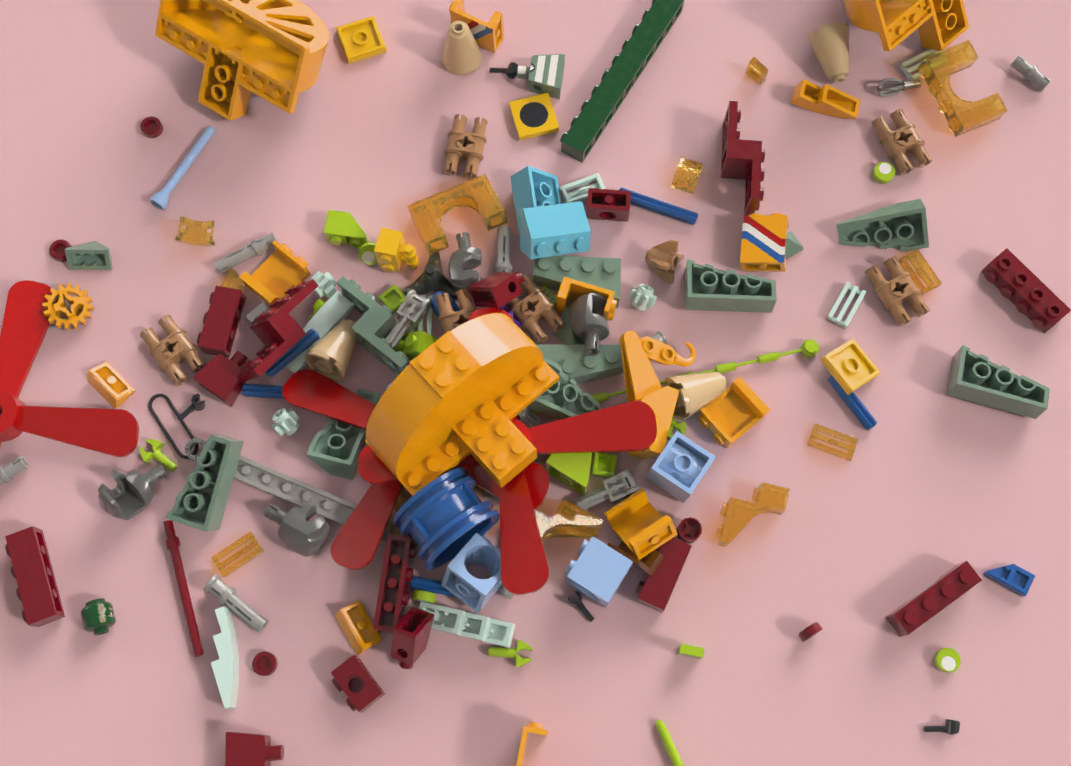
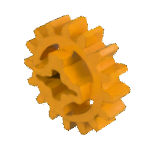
(59, 309)

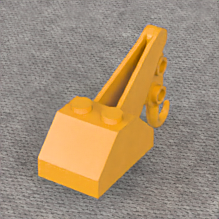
(644, 385)

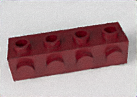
(1025, 291)
(34, 577)
(394, 582)

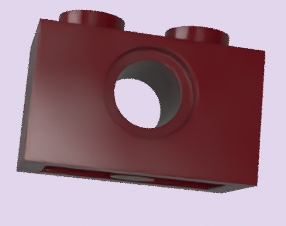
(608, 204)
(370, 690)

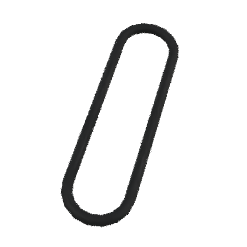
(163, 428)

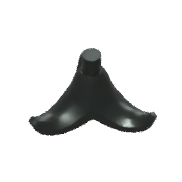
(432, 279)

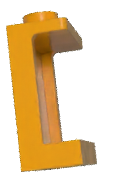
(733, 413)

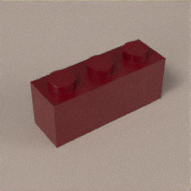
(221, 321)
(658, 588)

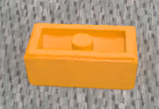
(110, 384)
(357, 627)

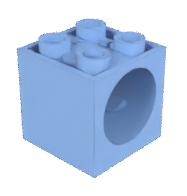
(680, 467)
(597, 571)
(464, 586)

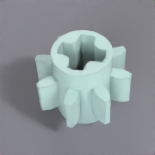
(325, 284)
(642, 297)
(285, 421)

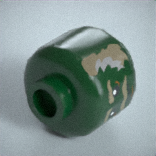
(98, 616)

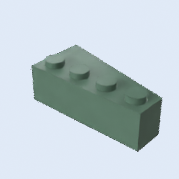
(590, 270)
(583, 367)

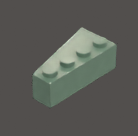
(726, 291)
(995, 386)
(209, 485)

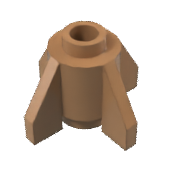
(663, 259)

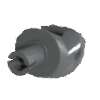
(463, 262)
(587, 323)
(131, 493)
(295, 529)

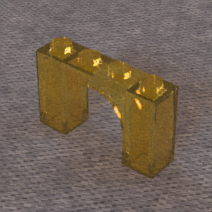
(959, 113)
(473, 194)

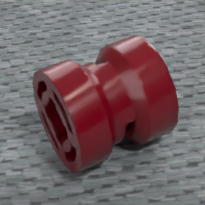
(689, 530)

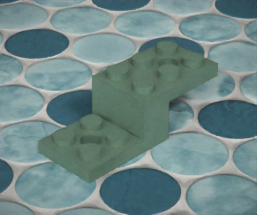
(373, 326)

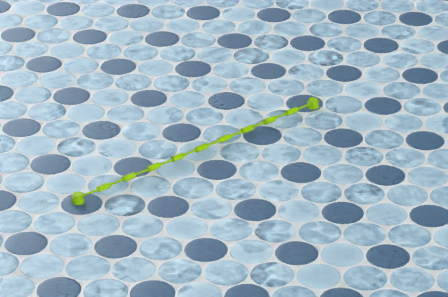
(808, 350)

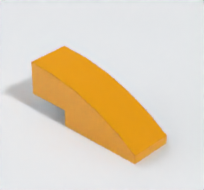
(825, 100)

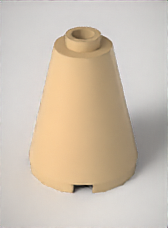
(832, 49)
(461, 50)
(333, 351)
(695, 391)

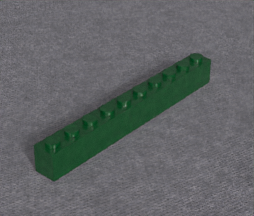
(620, 78)

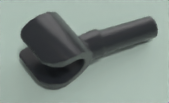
(510, 71)
(193, 407)
(581, 606)
(951, 727)

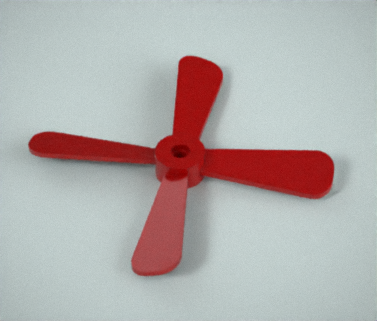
(22, 333)
(610, 429)
(363, 530)

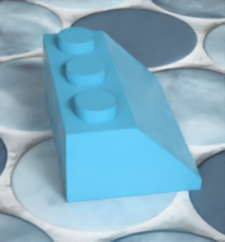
(533, 189)
(554, 230)

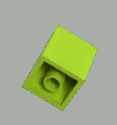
(571, 470)

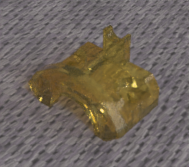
(687, 175)
(196, 232)

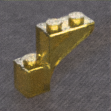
(738, 512)
(569, 522)

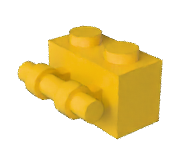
(393, 251)

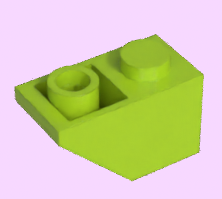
(343, 229)
(414, 343)

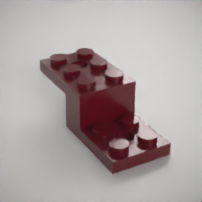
(742, 159)
(276, 330)

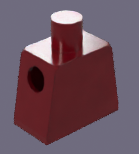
(496, 289)
(221, 377)
(409, 645)
(251, 750)

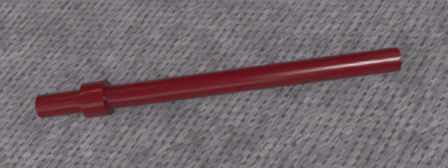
(173, 544)

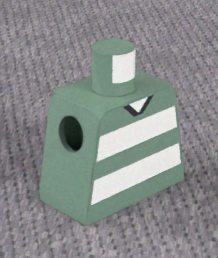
(544, 74)

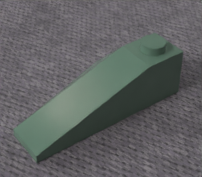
(894, 226)
(564, 397)
(339, 444)

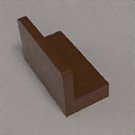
(647, 564)

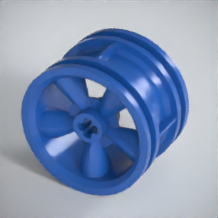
(445, 517)

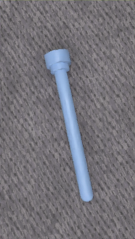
(161, 198)

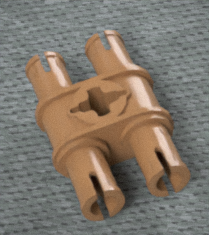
(901, 141)
(456, 146)
(894, 300)
(544, 310)
(449, 317)
(165, 357)

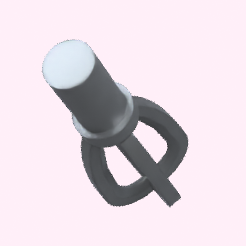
(902, 86)

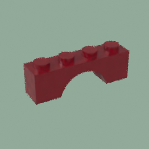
(933, 599)

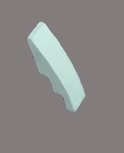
(322, 322)
(470, 625)
(227, 667)

